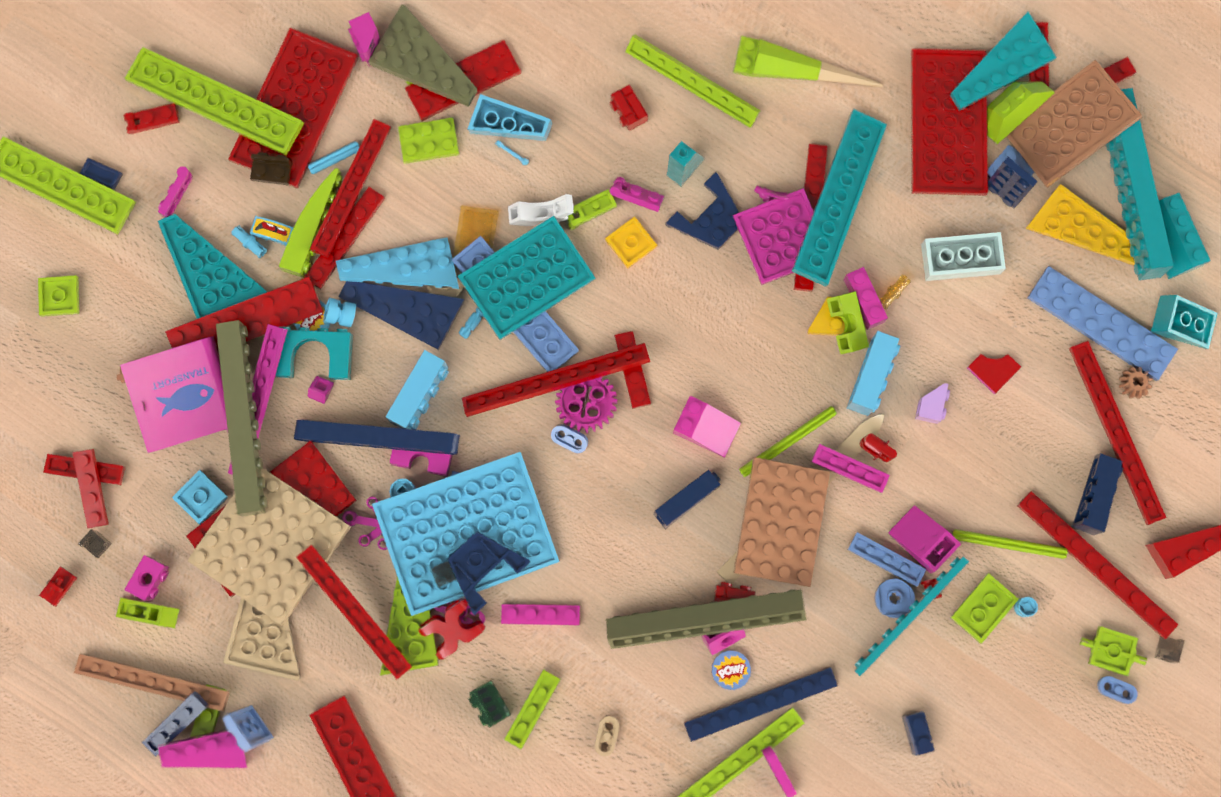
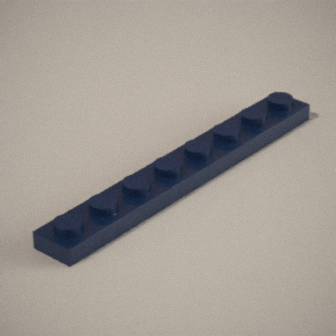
(760, 704)

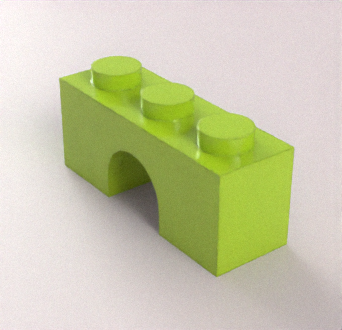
(854, 334)

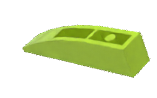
(297, 251)

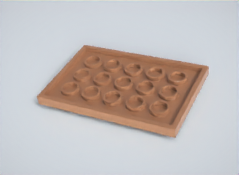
(1073, 124)
(781, 522)

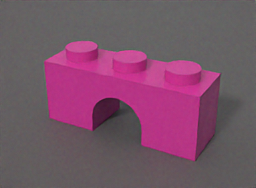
(869, 303)
(438, 463)

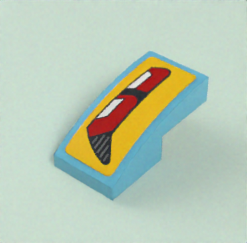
(271, 230)

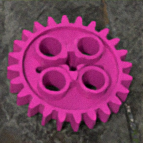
(603, 405)

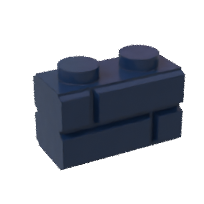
(918, 733)

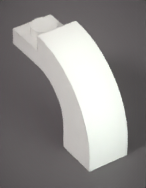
(536, 213)

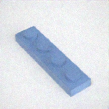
(886, 559)

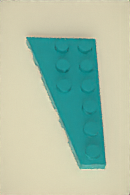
(1013, 57)

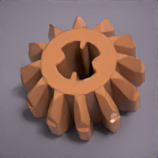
(1141, 387)

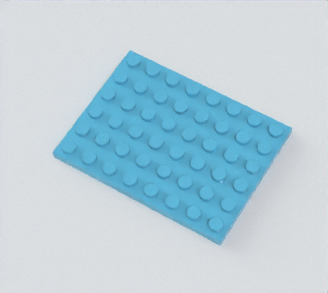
(437, 518)

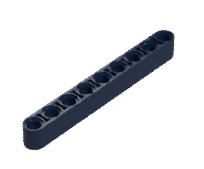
(377, 437)

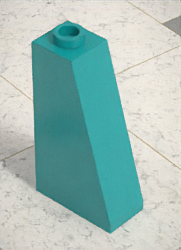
(683, 163)

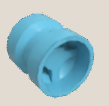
(1029, 607)

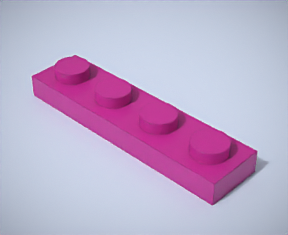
(850, 468)
(540, 614)

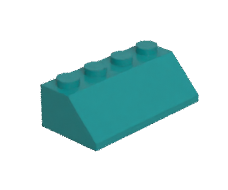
(1184, 241)

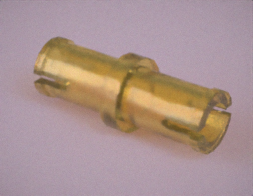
(894, 292)

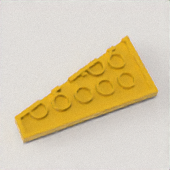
(1079, 224)

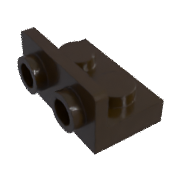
(270, 169)

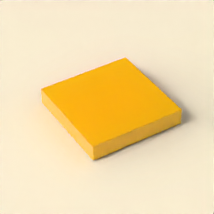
(631, 242)

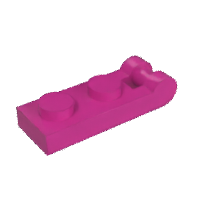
(175, 192)
(636, 194)

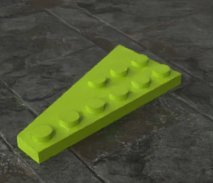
(404, 634)

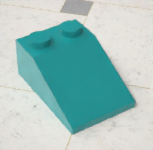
(1184, 321)

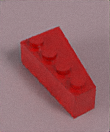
(1185, 551)

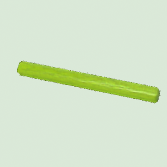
(792, 438)
(1011, 544)

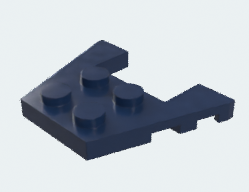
(716, 223)
(475, 560)

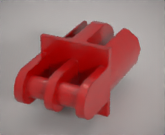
(878, 448)

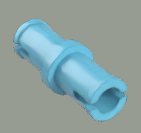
(249, 241)

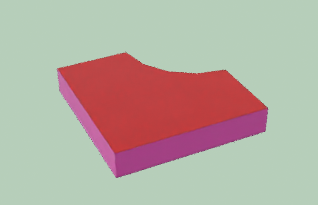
(994, 372)

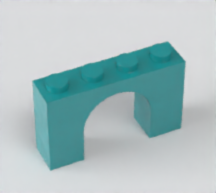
(338, 344)

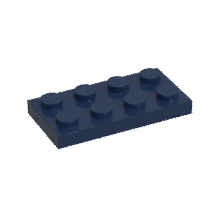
(1011, 183)

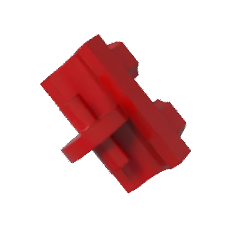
(58, 586)

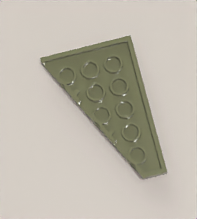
(416, 57)

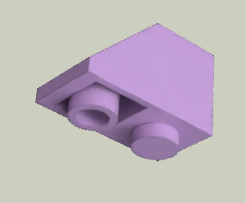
(931, 406)

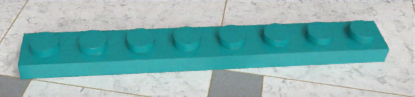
(916, 608)

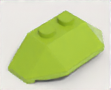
(1014, 107)

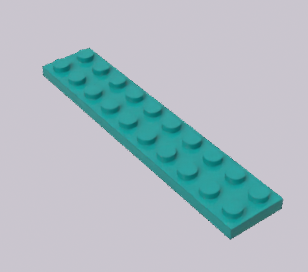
(839, 198)

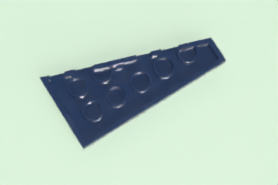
(413, 312)

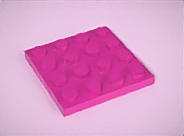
(775, 234)

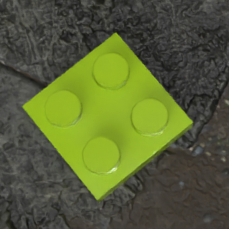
(58, 295)

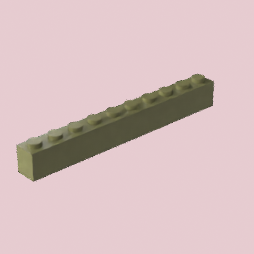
(241, 418)
(706, 619)

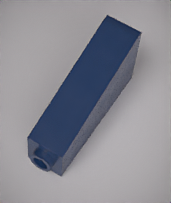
(687, 498)

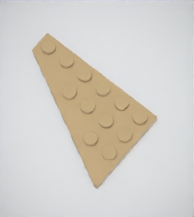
(261, 644)

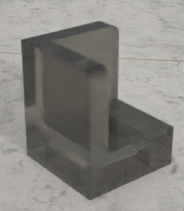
(95, 543)
(442, 574)
(1169, 650)

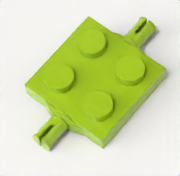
(1113, 651)

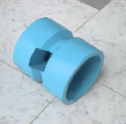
(339, 312)
(401, 486)

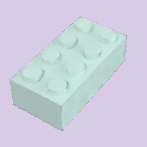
(963, 256)

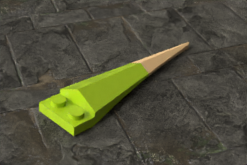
(769, 60)

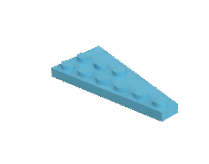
(408, 265)

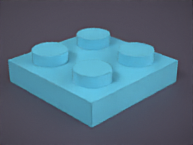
(200, 497)

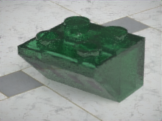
(490, 704)

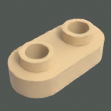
(607, 736)

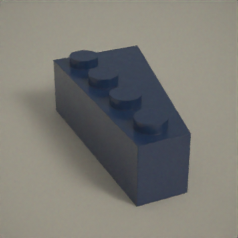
(1098, 495)

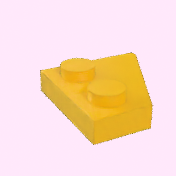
(825, 324)

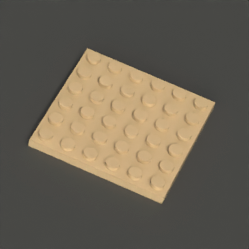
(259, 551)

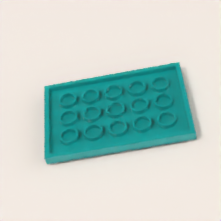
(526, 277)

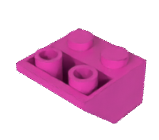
(364, 36)

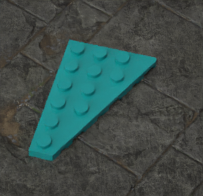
(206, 274)

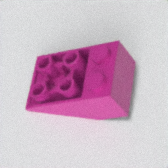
(924, 539)

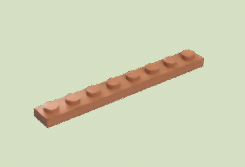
(149, 681)

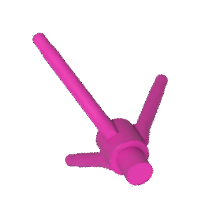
(768, 195)

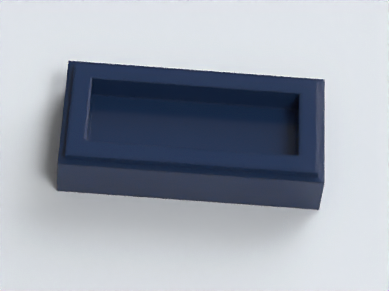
(101, 173)

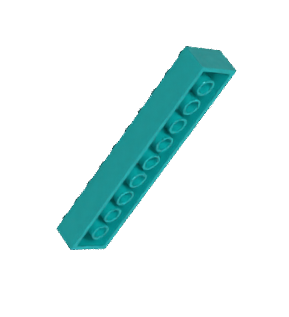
(1139, 201)

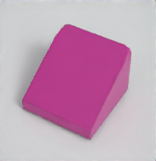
(320, 389)

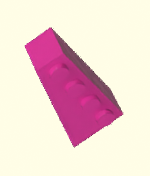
(203, 751)

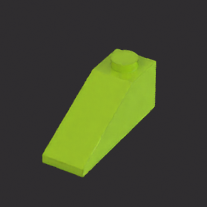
(147, 613)

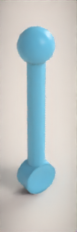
(524, 161)

